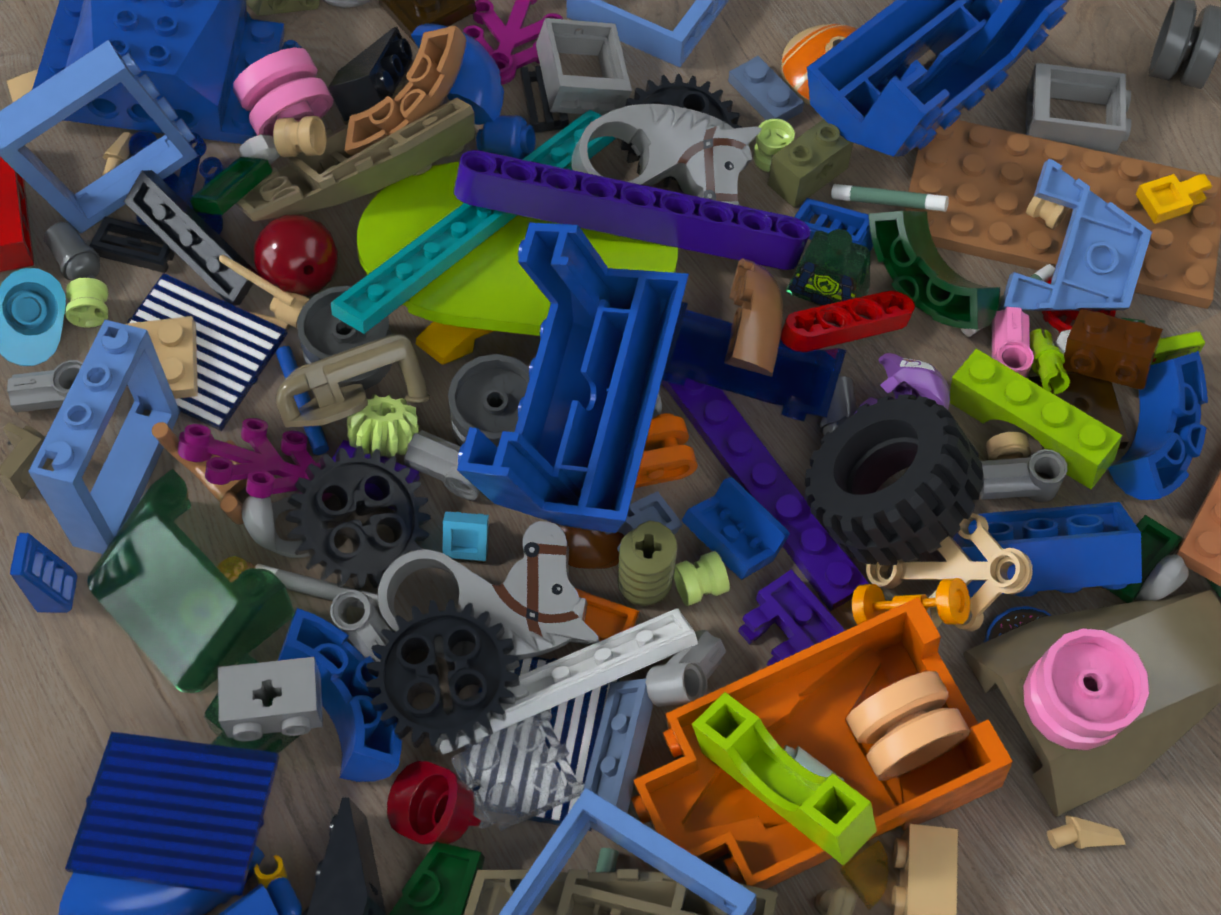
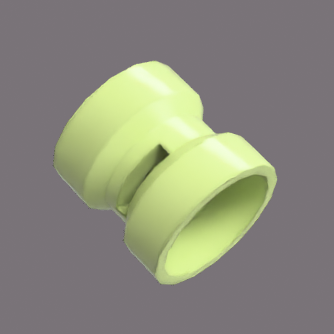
(772, 138)
(703, 577)

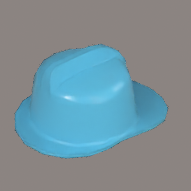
(30, 316)

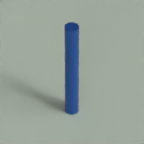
(314, 433)

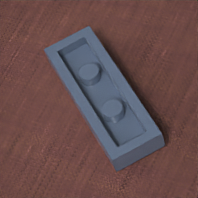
(620, 742)

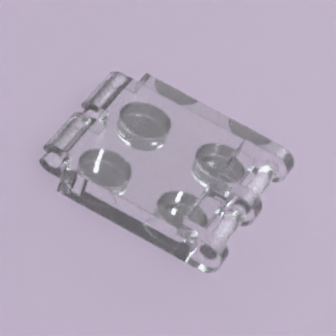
(517, 772)

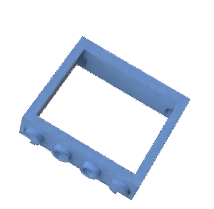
(647, 36)
(65, 95)
(116, 359)
(636, 838)

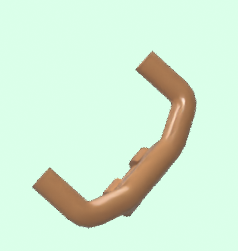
(224, 493)

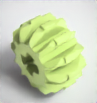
(383, 426)

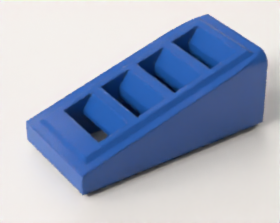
(855, 222)
(43, 576)

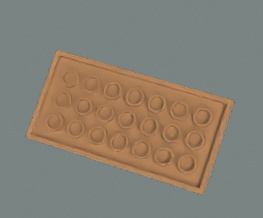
(995, 176)

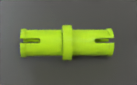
(1048, 362)

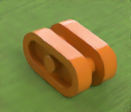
(664, 453)

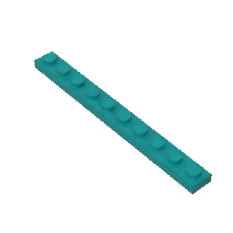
(447, 241)

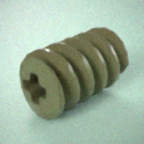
(647, 563)

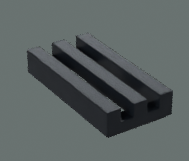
(549, 124)
(131, 249)

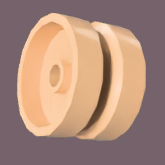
(907, 725)

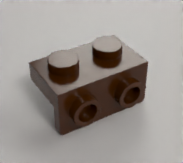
(1111, 348)

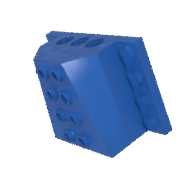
(183, 47)

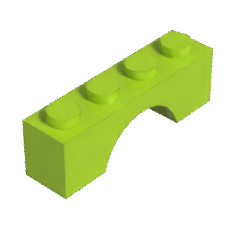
(996, 392)
(816, 805)

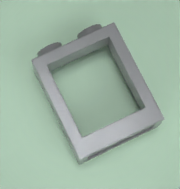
(1083, 86)
(583, 93)

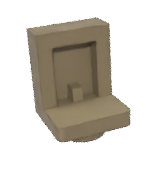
(15, 468)

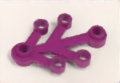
(508, 36)
(258, 467)

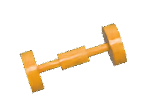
(951, 601)

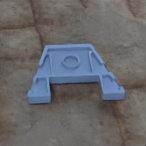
(1097, 257)

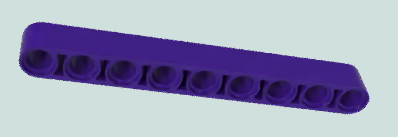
(629, 210)

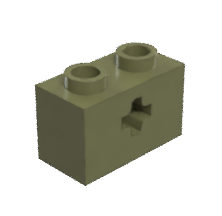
(809, 163)

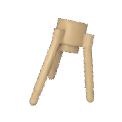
(284, 304)

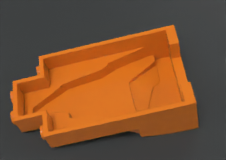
(806, 706)

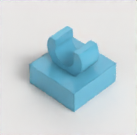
(465, 536)

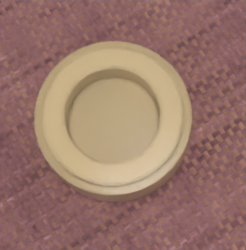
(1008, 446)

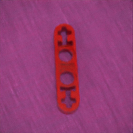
(809, 328)

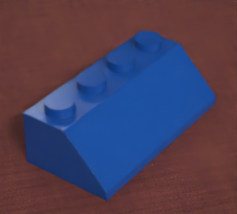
(1066, 546)

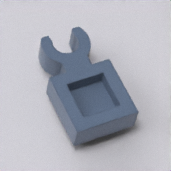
(650, 508)

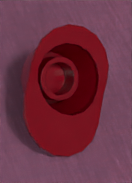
(430, 804)

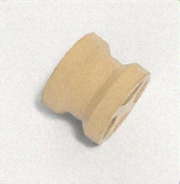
(1049, 211)

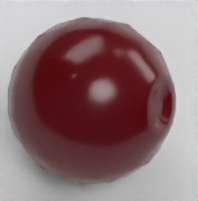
(296, 254)

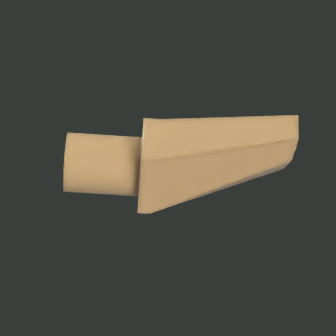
(117, 152)
(1084, 834)

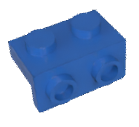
(737, 528)

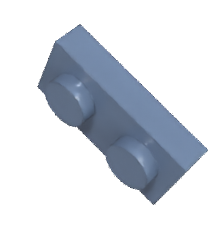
(765, 90)

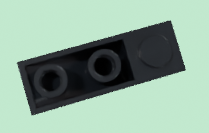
(371, 74)
(348, 874)

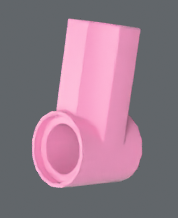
(1012, 340)

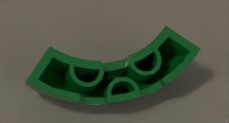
(918, 271)

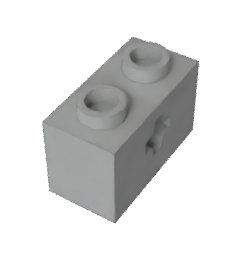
(247, 691)

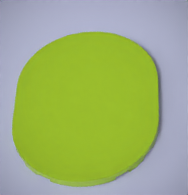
(488, 283)

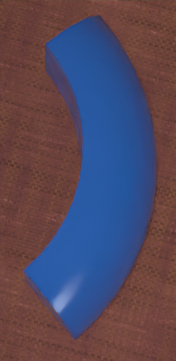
(477, 80)
(1166, 430)
(367, 746)
(114, 896)

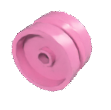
(282, 87)
(1086, 689)

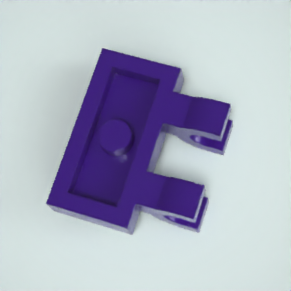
(795, 612)

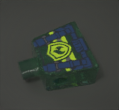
(831, 269)

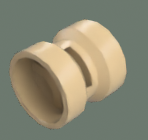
(300, 136)

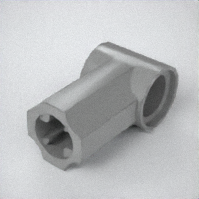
(42, 388)
(439, 460)
(1019, 479)
(366, 631)
(686, 673)

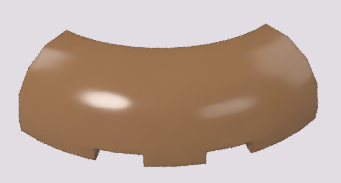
(428, 86)
(758, 323)

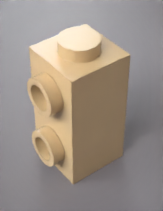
(927, 871)

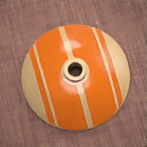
(807, 48)

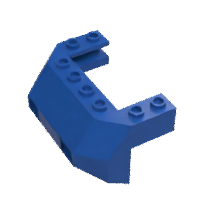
(886, 97)
(586, 389)

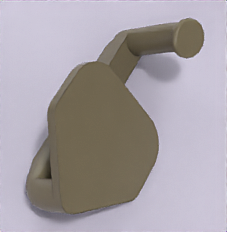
(335, 403)

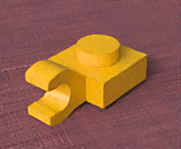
(1170, 197)

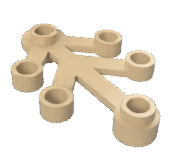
(962, 567)

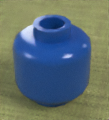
(507, 137)

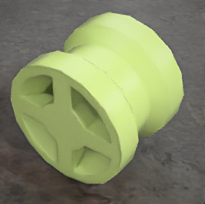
(86, 302)

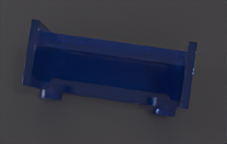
(800, 380)

